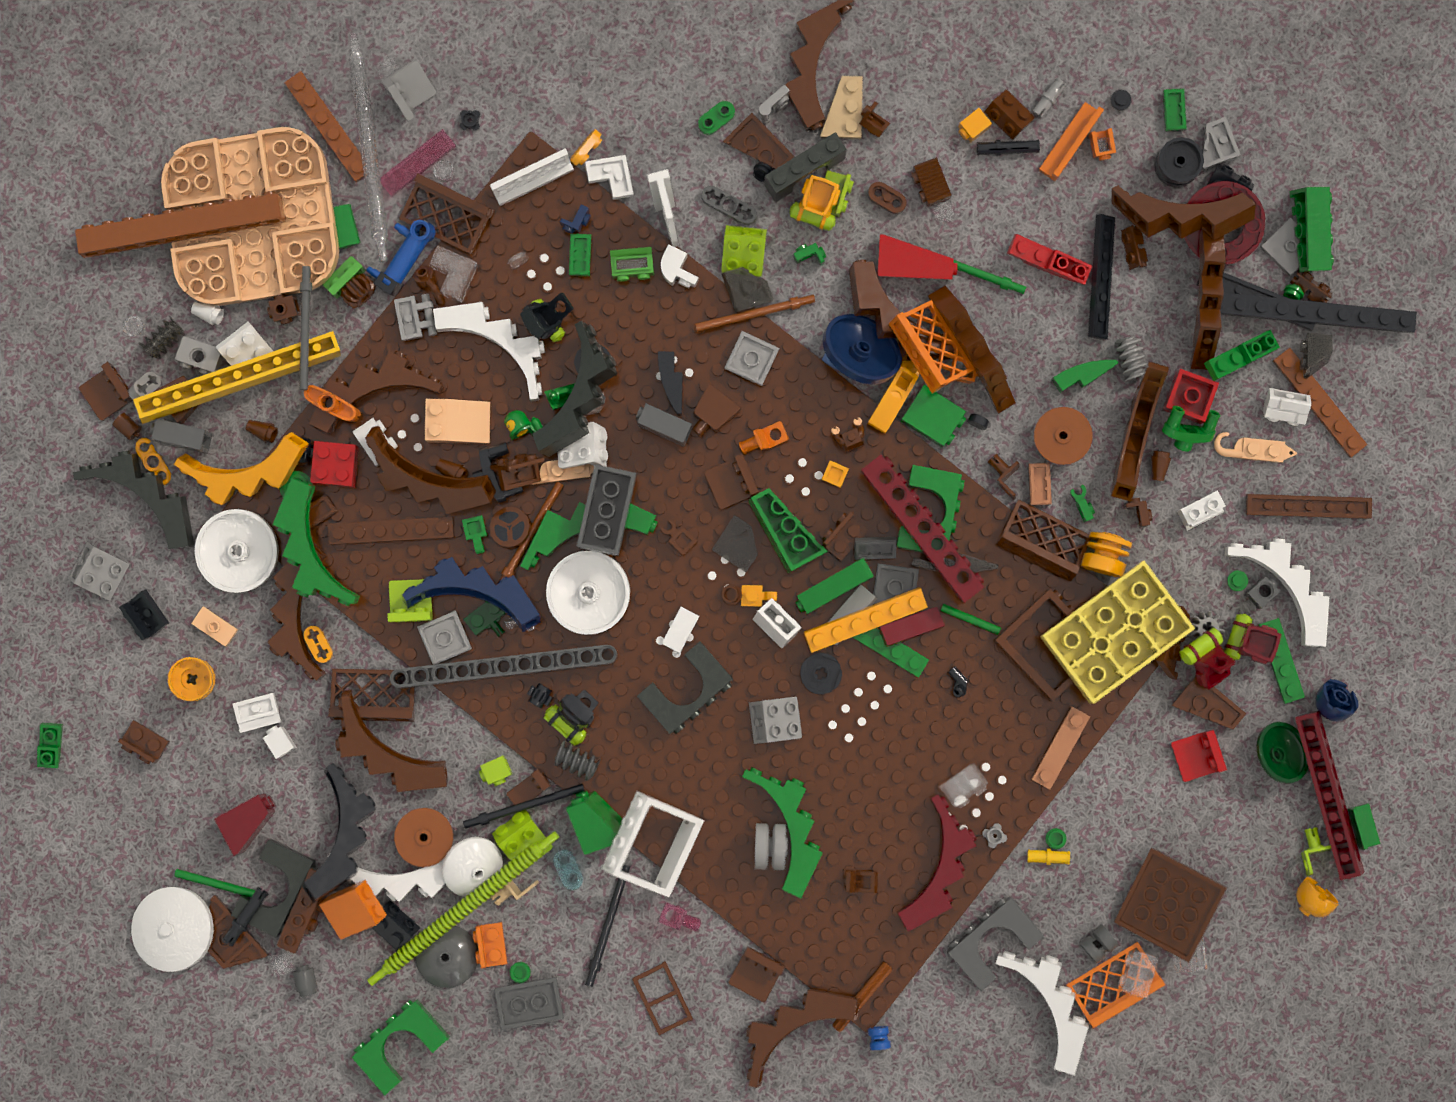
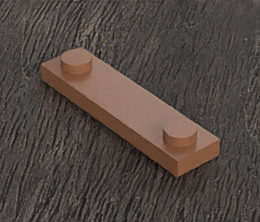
(1060, 748)

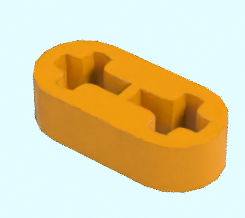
(314, 647)

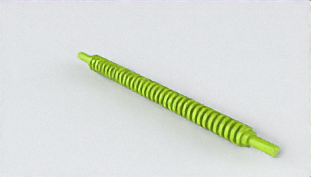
(463, 908)

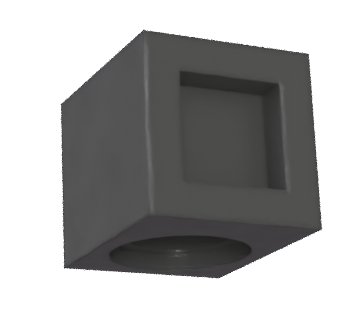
(1254, 595)

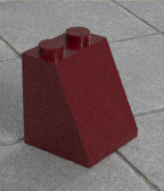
(245, 822)

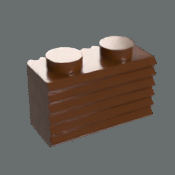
(931, 182)

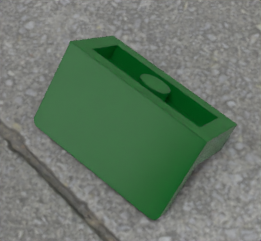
(1364, 826)

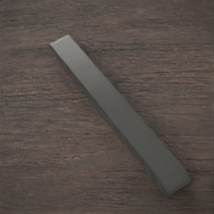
(493, 664)

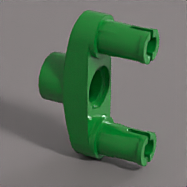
(1187, 435)

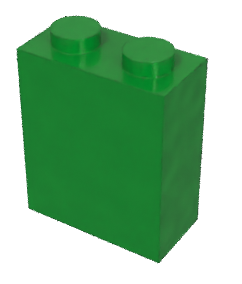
(934, 417)

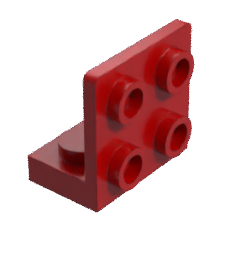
(1198, 755)

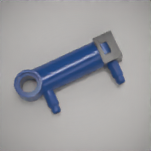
(404, 259)

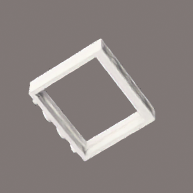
(676, 856)

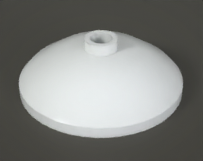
(466, 859)

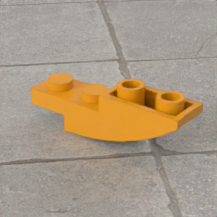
(894, 396)

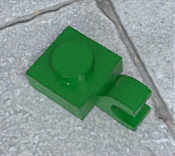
(1085, 509)
(475, 530)

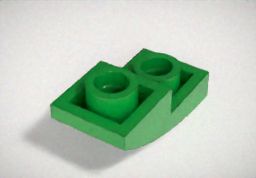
(50, 745)

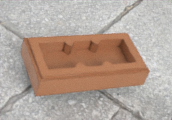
(1039, 484)

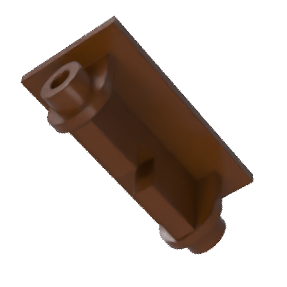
(1135, 256)
(1318, 291)

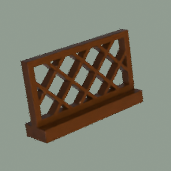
(453, 197)
(1034, 552)
(368, 712)

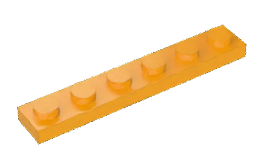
(865, 619)

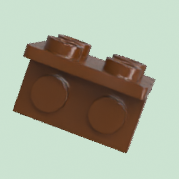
(518, 471)

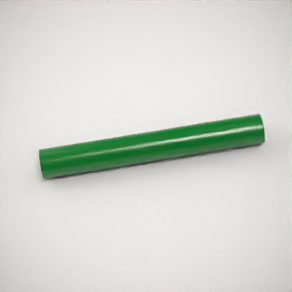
(970, 619)

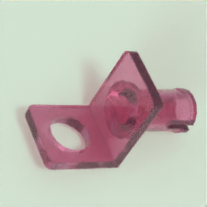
(679, 918)

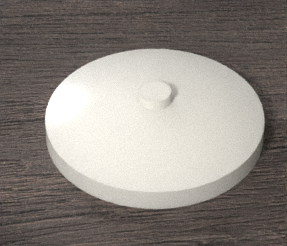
(236, 550)
(588, 592)
(172, 929)

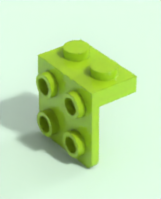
(518, 835)

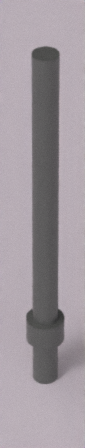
(305, 288)

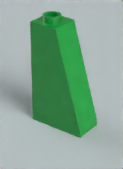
(834, 586)

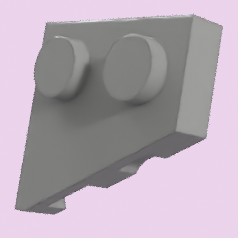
(1218, 143)

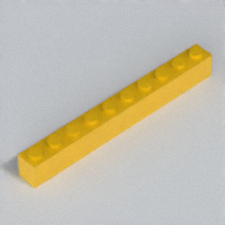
(234, 378)

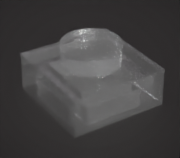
(282, 963)

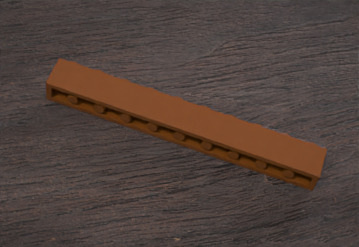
(180, 225)

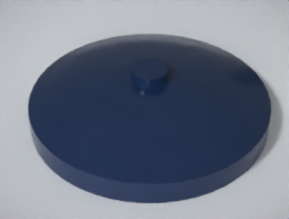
(858, 353)

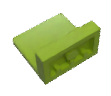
(744, 249)
(398, 610)

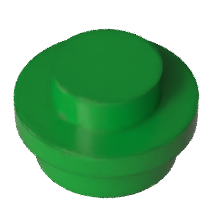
(1293, 292)
(1237, 580)
(1055, 838)

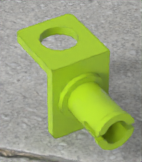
(1314, 847)

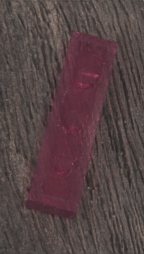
(417, 162)

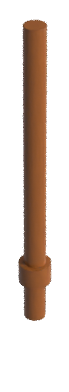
(793, 303)
(509, 570)

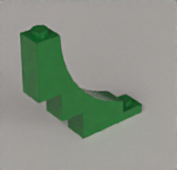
(557, 530)

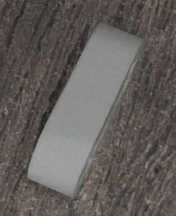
(144, 386)

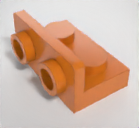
(490, 945)

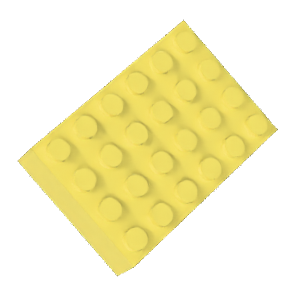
(1117, 632)

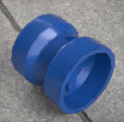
(879, 1033)

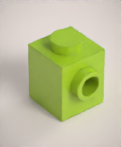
(495, 771)

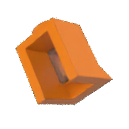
(1102, 144)

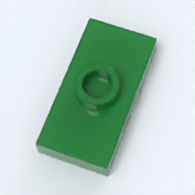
(1174, 110)
(580, 255)

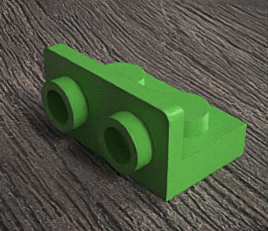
(342, 275)

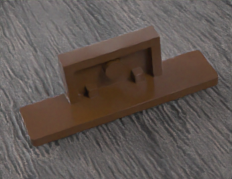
(301, 920)

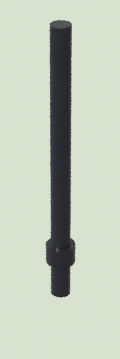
(485, 818)
(595, 964)

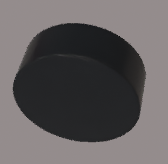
(978, 421)

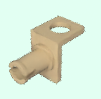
(511, 889)

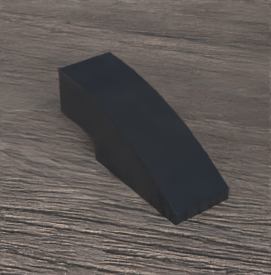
(671, 380)

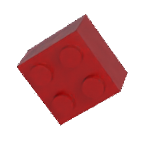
(1192, 394)
(334, 464)

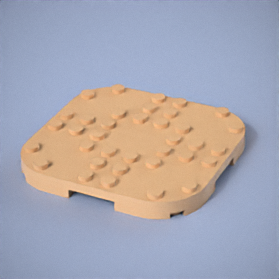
(259, 259)

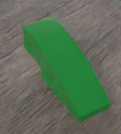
(1082, 373)

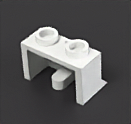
(1201, 510)

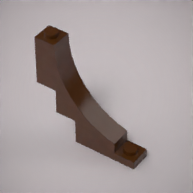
(815, 32)
(1156, 215)
(1210, 298)
(871, 300)

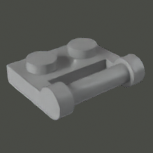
(775, 102)

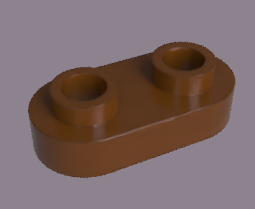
(888, 196)

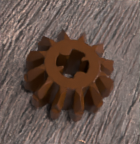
(358, 290)

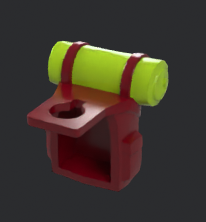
(1252, 641)
(1208, 658)

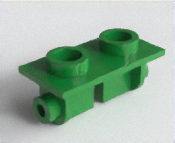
(558, 396)

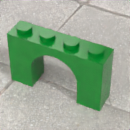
(944, 485)
(372, 1056)

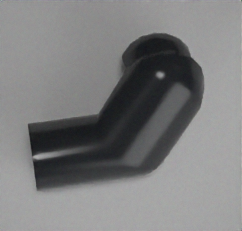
(960, 682)

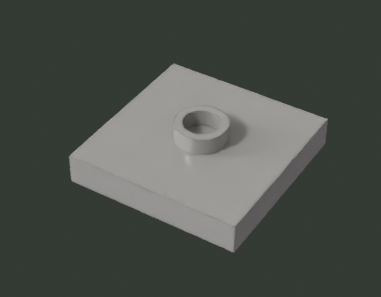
(1282, 247)
(751, 358)
(444, 638)

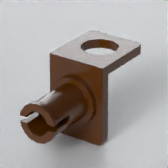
(1005, 472)

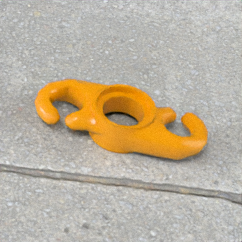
(144, 455)

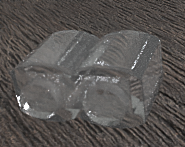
(963, 785)

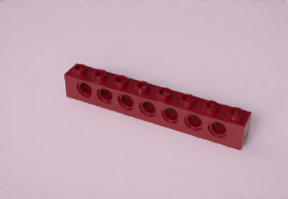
(884, 465)
(1330, 795)

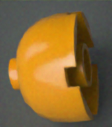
(1315, 899)

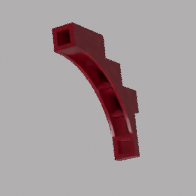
(933, 899)

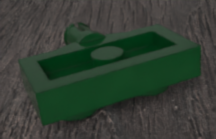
(484, 618)

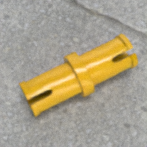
(1048, 856)

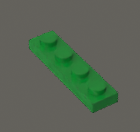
(897, 653)
(1284, 667)

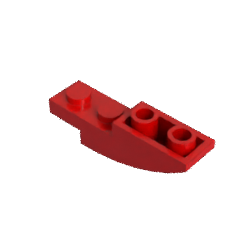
(1049, 260)

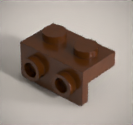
(1009, 114)

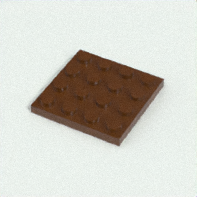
(1170, 904)

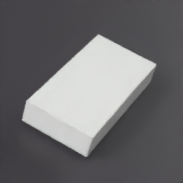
(680, 629)

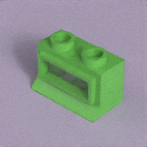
(632, 263)

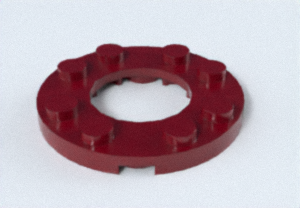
(1251, 232)

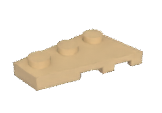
(845, 110)

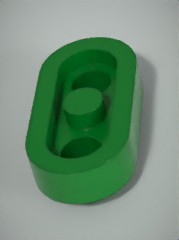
(717, 117)

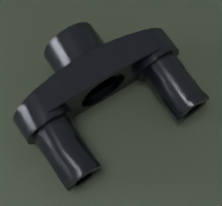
(486, 456)

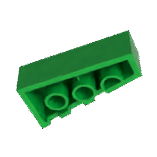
(1313, 228)
(786, 533)

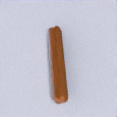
(866, 992)

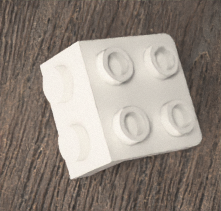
(587, 450)

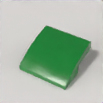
(346, 226)

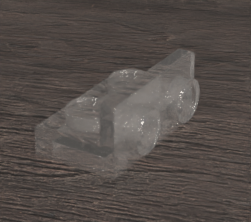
(1138, 974)

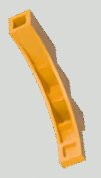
(247, 480)

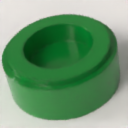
(520, 972)

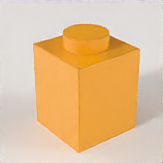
(974, 125)

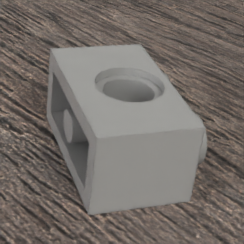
(190, 348)

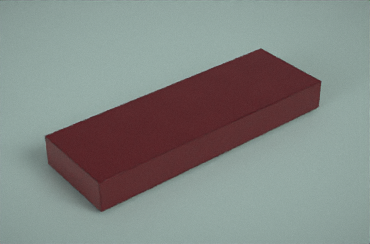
(911, 626)

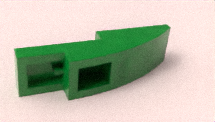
(1241, 355)

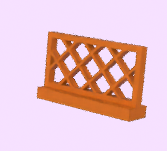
(920, 352)
(1119, 1004)

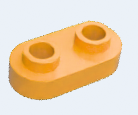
(592, 141)

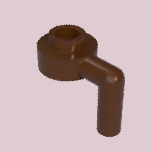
(424, 278)

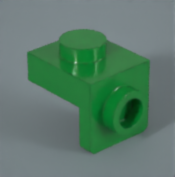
(805, 252)

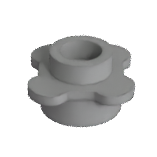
(988, 833)

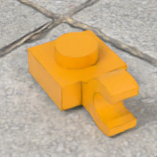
(753, 595)

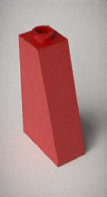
(908, 260)

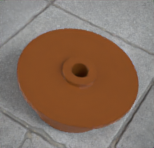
(1067, 422)
(409, 840)

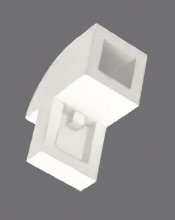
(671, 267)

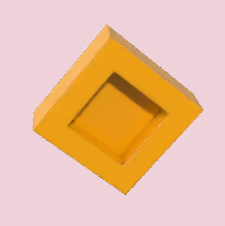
(835, 474)

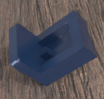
(581, 218)

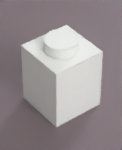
(279, 741)

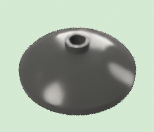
(461, 961)

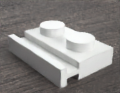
(257, 712)

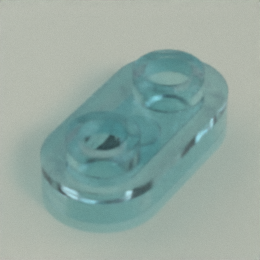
(568, 869)

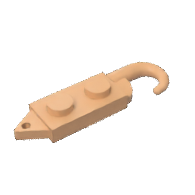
(1255, 449)
(551, 472)

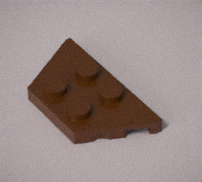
(244, 949)

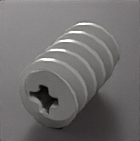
(1131, 357)

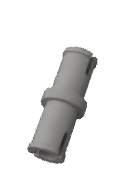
(1049, 98)

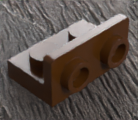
(143, 742)

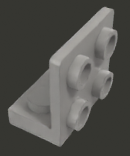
(409, 88)
(98, 571)
(775, 720)

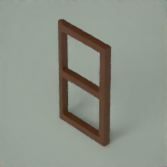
(648, 1005)

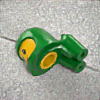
(519, 424)

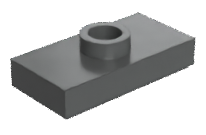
(875, 548)

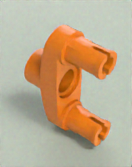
(339, 407)

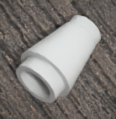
(210, 313)

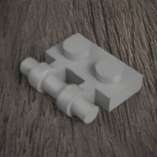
(409, 320)

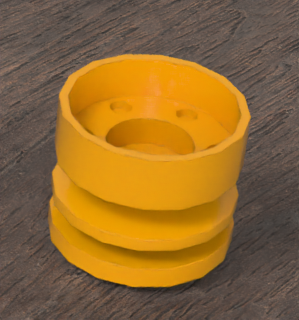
(1106, 554)
(179, 677)

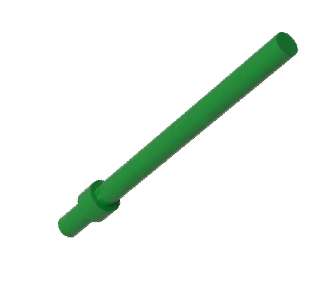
(1005, 282)

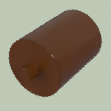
(127, 426)

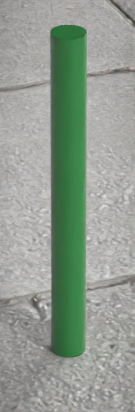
(214, 883)

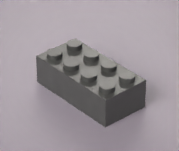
(606, 510)

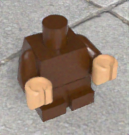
(852, 438)

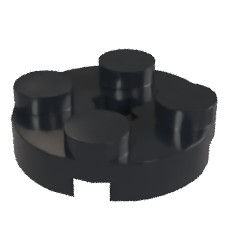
(827, 683)

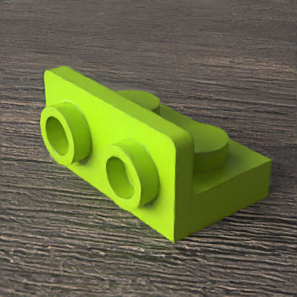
(845, 187)

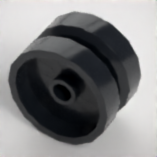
(1177, 174)

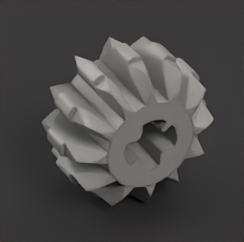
(1200, 622)

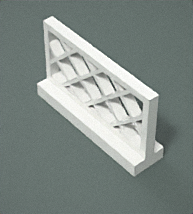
(532, 177)
(663, 200)

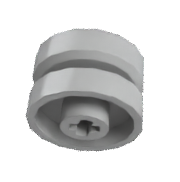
(770, 846)

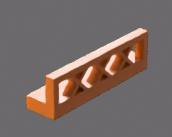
(1070, 141)

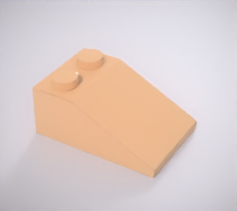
(457, 421)

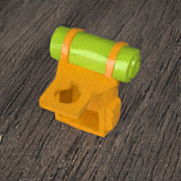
(816, 204)

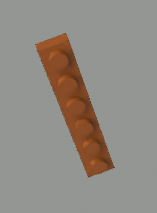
(326, 124)
(1321, 404)

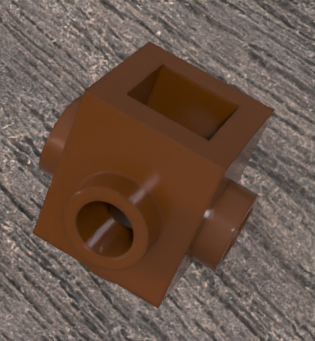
(290, 305)

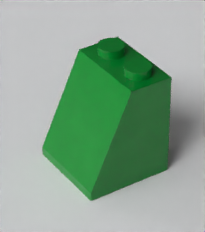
(593, 821)

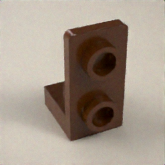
(529, 788)

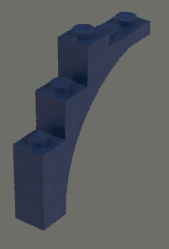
(477, 583)

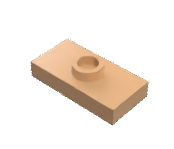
(214, 626)

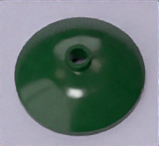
(1282, 753)

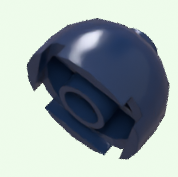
(1335, 701)

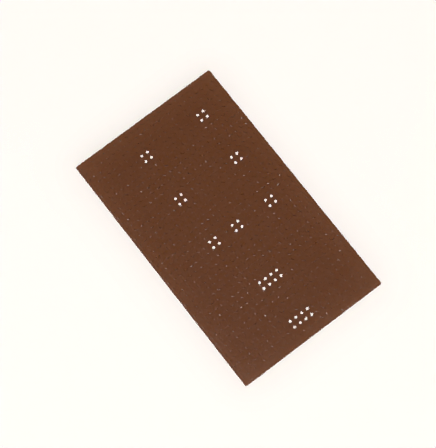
(867, 747)

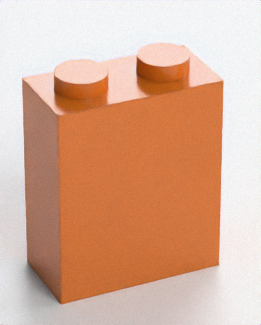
(352, 909)

